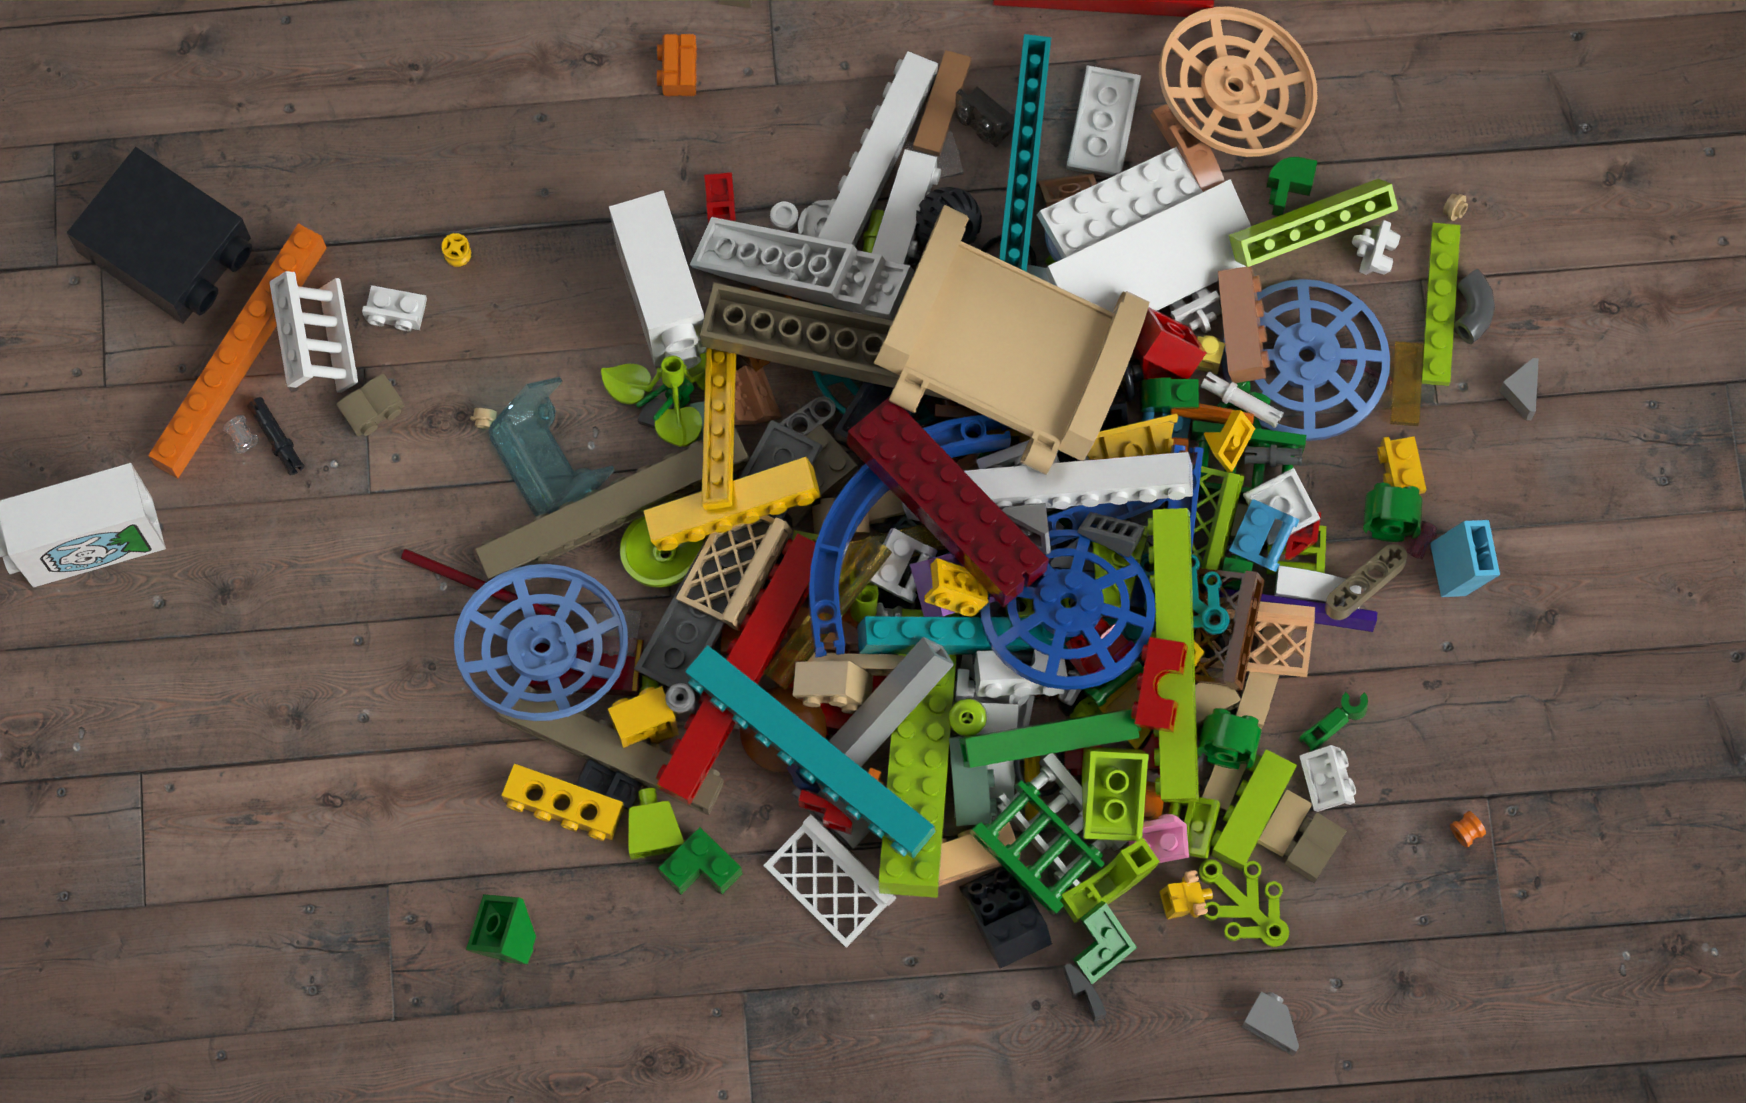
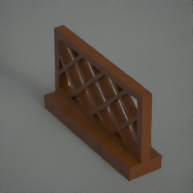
(1242, 628)

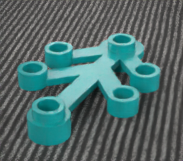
(1205, 612)

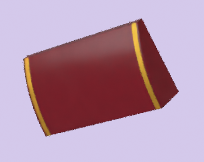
(626, 684)

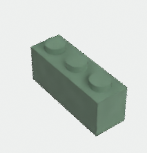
(971, 789)

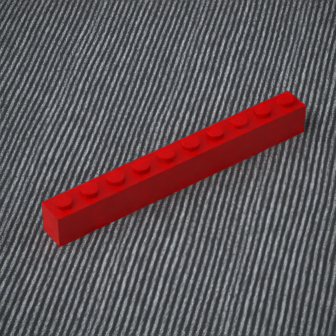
(749, 654)

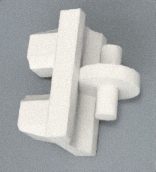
(1371, 248)
(1199, 312)

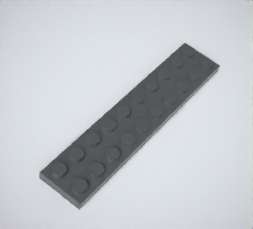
(686, 631)

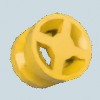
(454, 243)

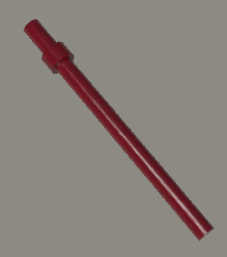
(466, 579)

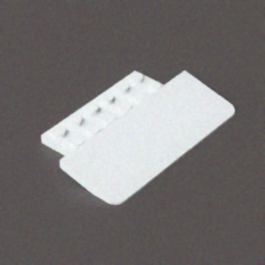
(1144, 234)

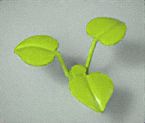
(629, 381)

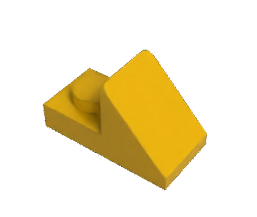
(1232, 440)

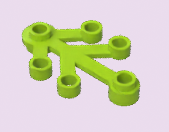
(1247, 906)

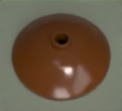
(767, 757)

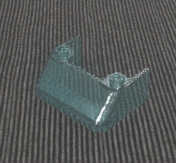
(533, 454)

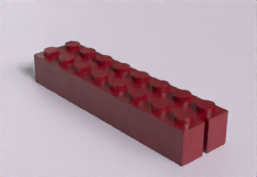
(947, 501)

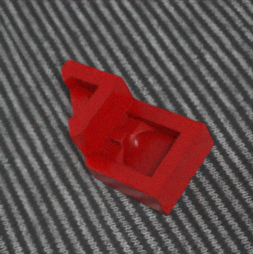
(1302, 539)

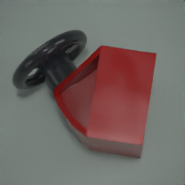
(1162, 351)

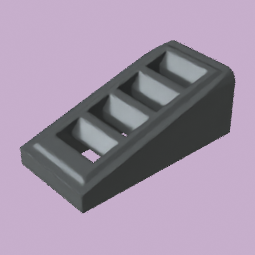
(1120, 534)

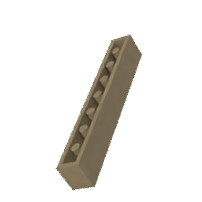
(601, 744)

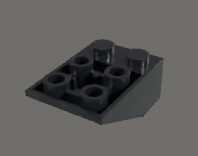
(1005, 916)

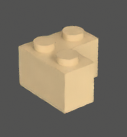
(833, 683)

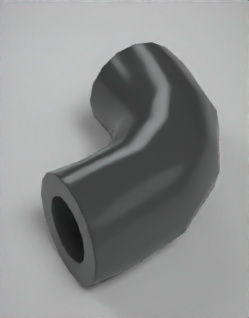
(1479, 307)

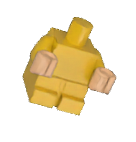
(1185, 897)

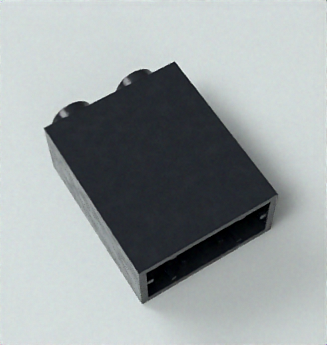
(161, 236)

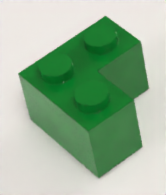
(699, 857)

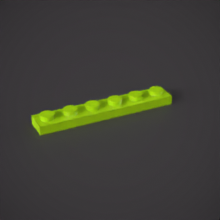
(1440, 304)

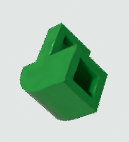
(1292, 176)
(1168, 393)

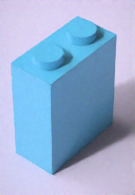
(1465, 558)

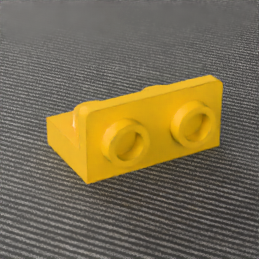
(1401, 463)
(955, 589)

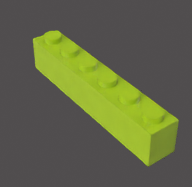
(1313, 222)

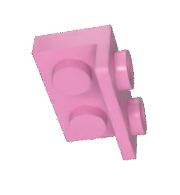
(1166, 837)

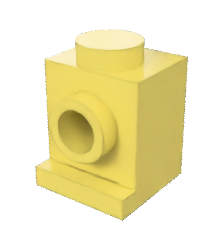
(1214, 353)

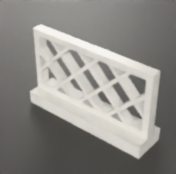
(847, 862)

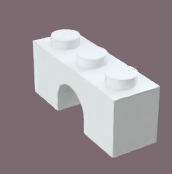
(997, 680)

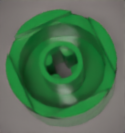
(1393, 512)
(1229, 739)

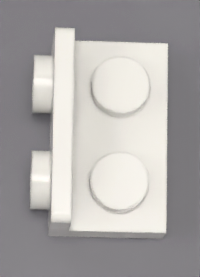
(394, 308)
(1328, 778)

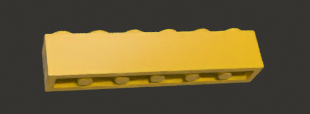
(752, 498)

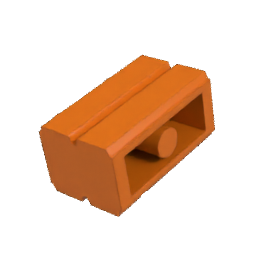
(678, 64)

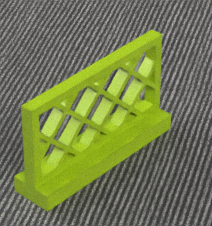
(1222, 520)

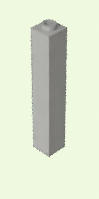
(892, 701)

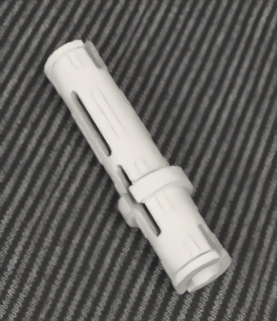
(1241, 399)

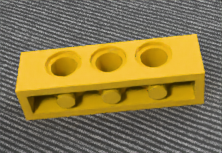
(524, 780)

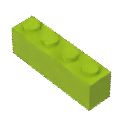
(1253, 809)

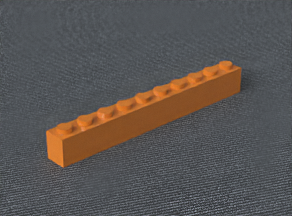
(233, 357)

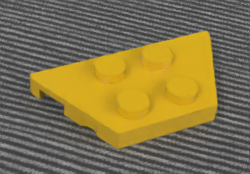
(1136, 439)

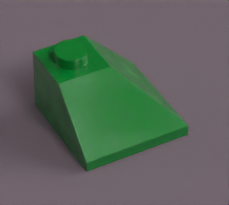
(502, 930)

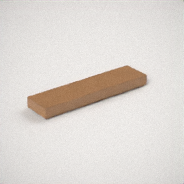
(941, 103)

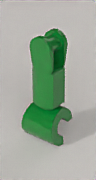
(1335, 721)

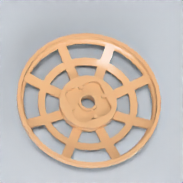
(1241, 73)

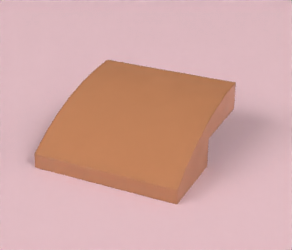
(753, 398)

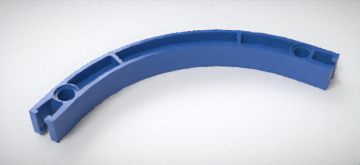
(855, 502)

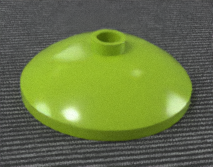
(647, 563)

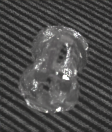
(240, 434)

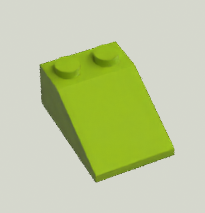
(1113, 793)

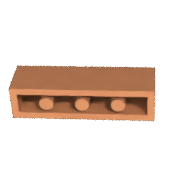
(1242, 324)

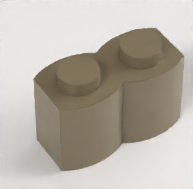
(371, 405)
(1315, 846)

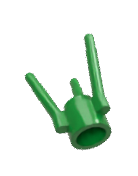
(684, 391)

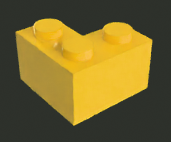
(643, 718)

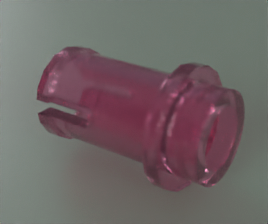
(1420, 544)

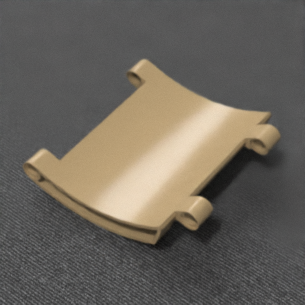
(1009, 345)

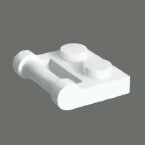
(893, 568)

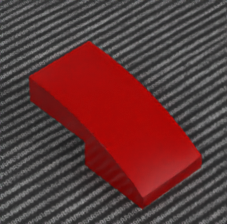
(720, 196)
(833, 816)

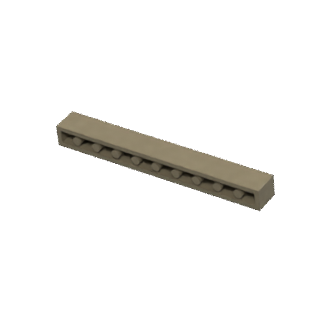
(601, 511)

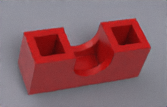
(1160, 659)

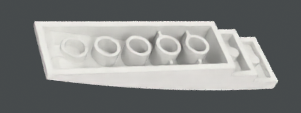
(803, 267)

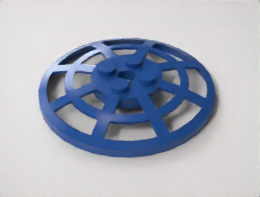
(1074, 621)

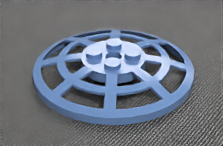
(1323, 367)
(536, 630)

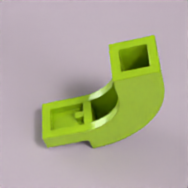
(1112, 881)

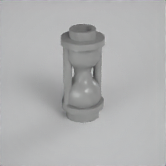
(681, 701)

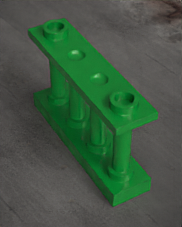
(1259, 438)
(1009, 854)

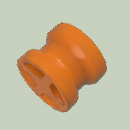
(1468, 829)

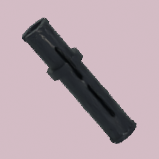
(280, 444)

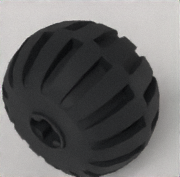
(954, 198)

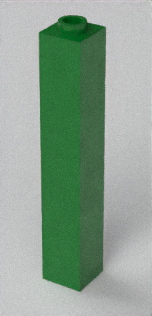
(1048, 738)

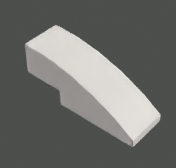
(1307, 584)

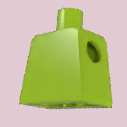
(652, 827)

